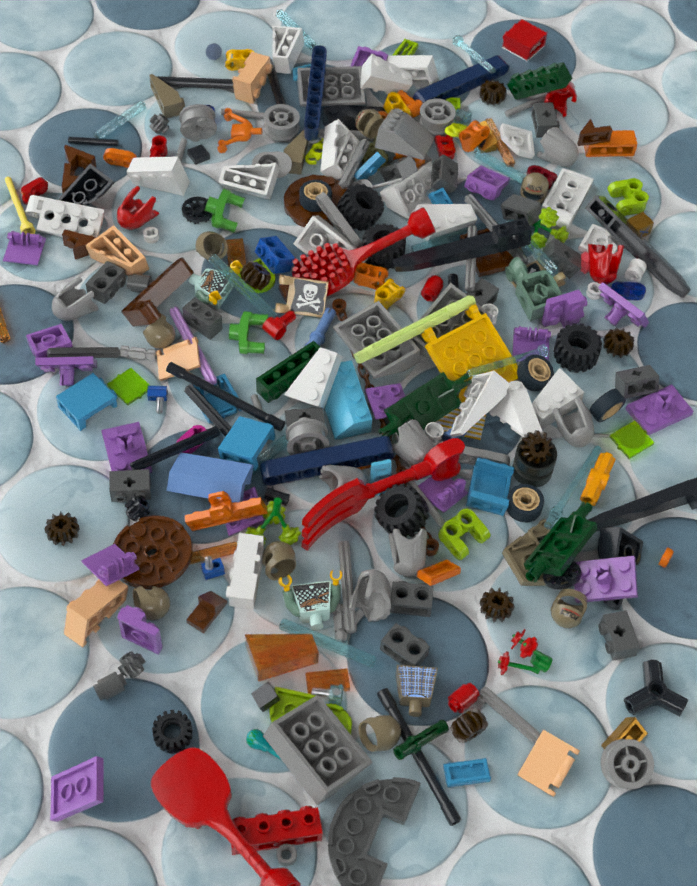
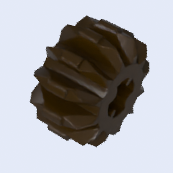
(493, 92)
(255, 275)
(618, 342)
(542, 441)
(62, 528)
(496, 605)
(469, 725)

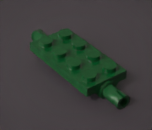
(425, 403)
(561, 544)

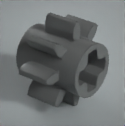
(159, 123)
(131, 664)

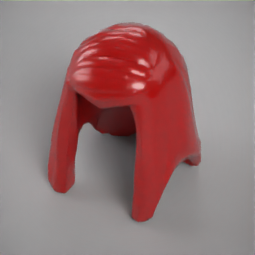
(560, 96)
(134, 213)
(604, 264)

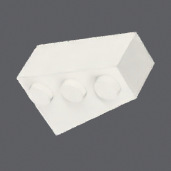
(420, 66)
(384, 76)
(559, 394)

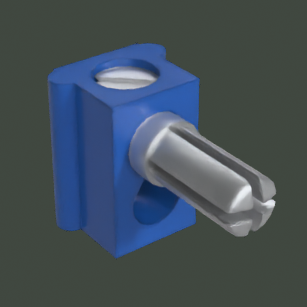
(158, 394)
(209, 568)

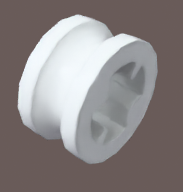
(150, 231)
(594, 295)

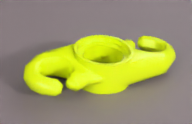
(454, 129)
(313, 154)

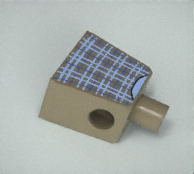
(415, 687)

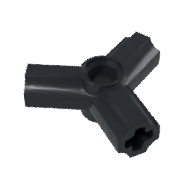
(645, 698)

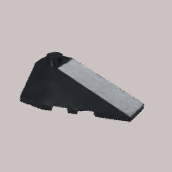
(346, 114)
(86, 188)
(616, 543)

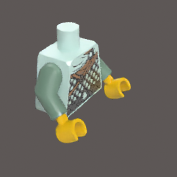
(212, 286)
(312, 600)

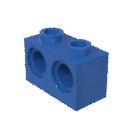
(274, 254)

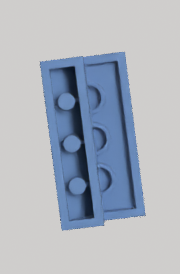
(207, 475)

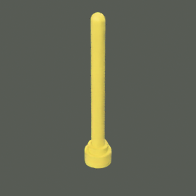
(26, 226)

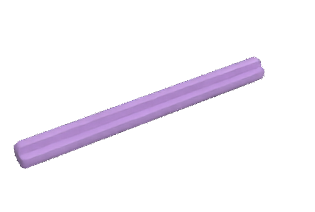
(186, 334)

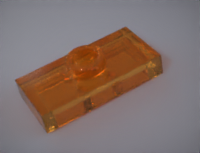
(236, 251)
(326, 678)

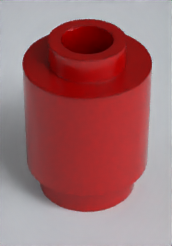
(432, 288)
(463, 698)

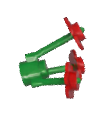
(540, 661)

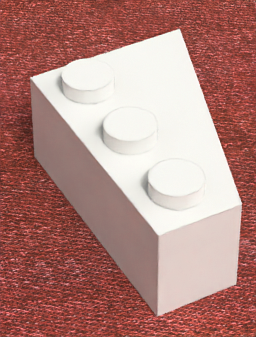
(286, 47)
(338, 149)
(159, 174)
(250, 179)
(449, 217)
(316, 379)
(246, 571)

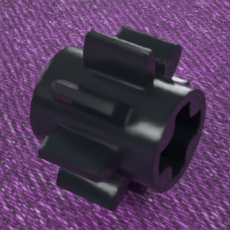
(137, 508)

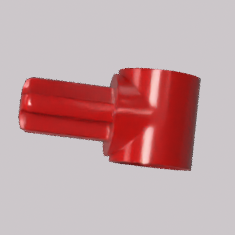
(159, 147)
(277, 326)

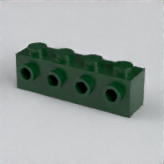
(539, 80)
(280, 377)

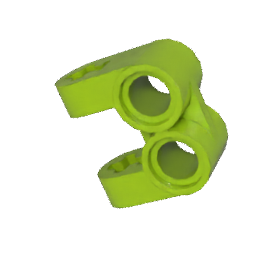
(634, 198)
(455, 524)

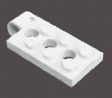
(576, 196)
(39, 207)

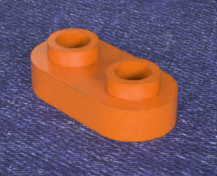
(118, 157)

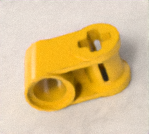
(238, 59)
(397, 103)
(389, 293)

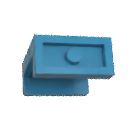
(85, 400)
(246, 441)
(489, 486)

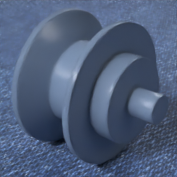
(213, 51)

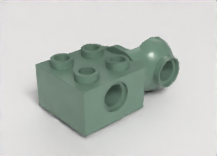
(531, 288)

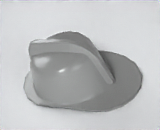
(280, 158)

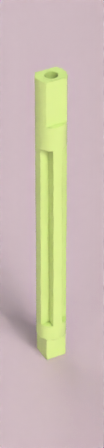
(414, 329)

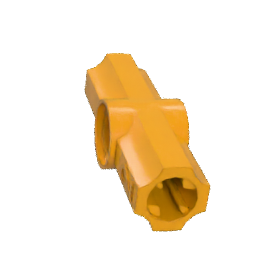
(598, 478)

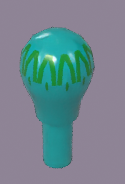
(257, 741)

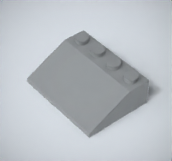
(340, 86)
(404, 135)
(448, 296)
(371, 326)
(317, 748)

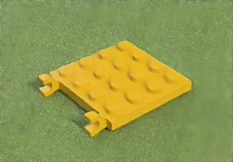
(469, 347)

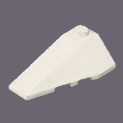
(406, 194)
(319, 232)
(481, 397)

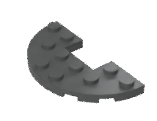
(357, 824)

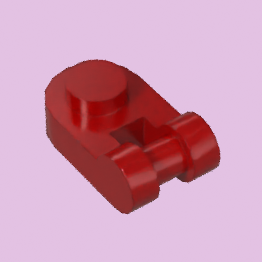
(446, 149)
(35, 187)

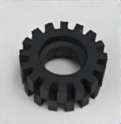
(172, 719)

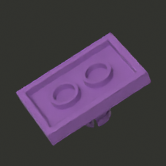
(621, 308)
(66, 366)
(659, 409)
(124, 446)
(608, 579)
(77, 789)

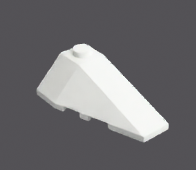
(517, 410)

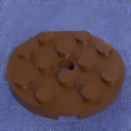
(296, 211)
(168, 539)

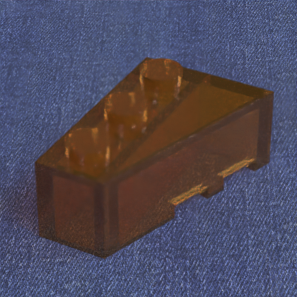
(280, 653)

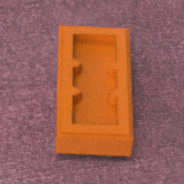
(438, 572)

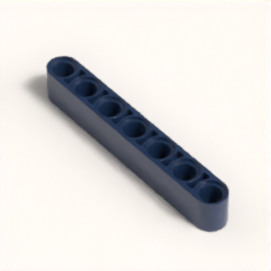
(462, 81)
(315, 93)
(310, 463)

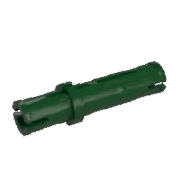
(414, 743)

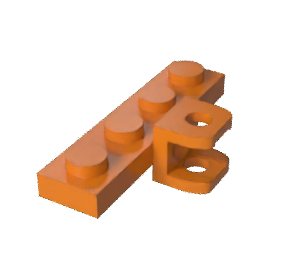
(224, 511)

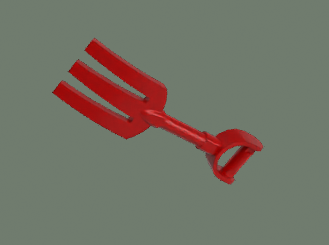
(350, 498)

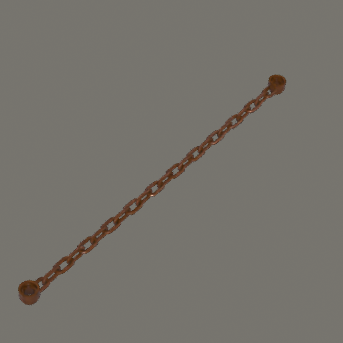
(339, 306)

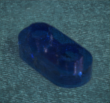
(629, 290)

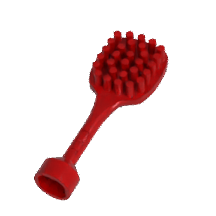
(339, 265)
(198, 795)

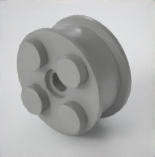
(436, 115)
(197, 122)
(281, 122)
(306, 436)
(615, 760)

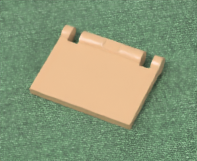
(182, 354)
(548, 762)

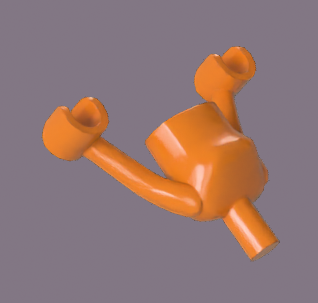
(239, 132)

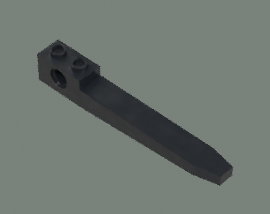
(623, 232)
(500, 239)
(651, 504)

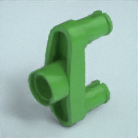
(217, 206)
(241, 331)

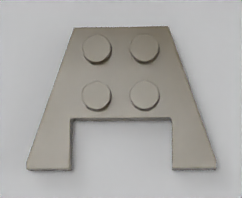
(521, 549)

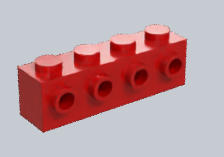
(285, 827)

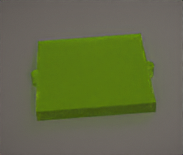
(129, 386)
(631, 439)

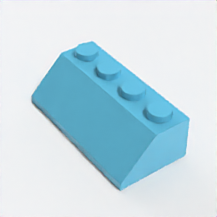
(346, 405)

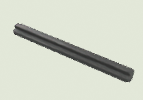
(488, 220)

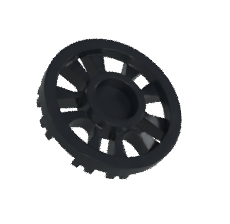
(196, 209)
(568, 576)

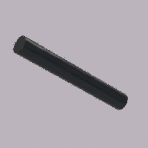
(93, 141)

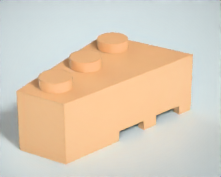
(251, 77)
(118, 250)
(91, 608)

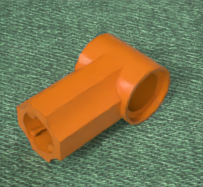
(414, 106)

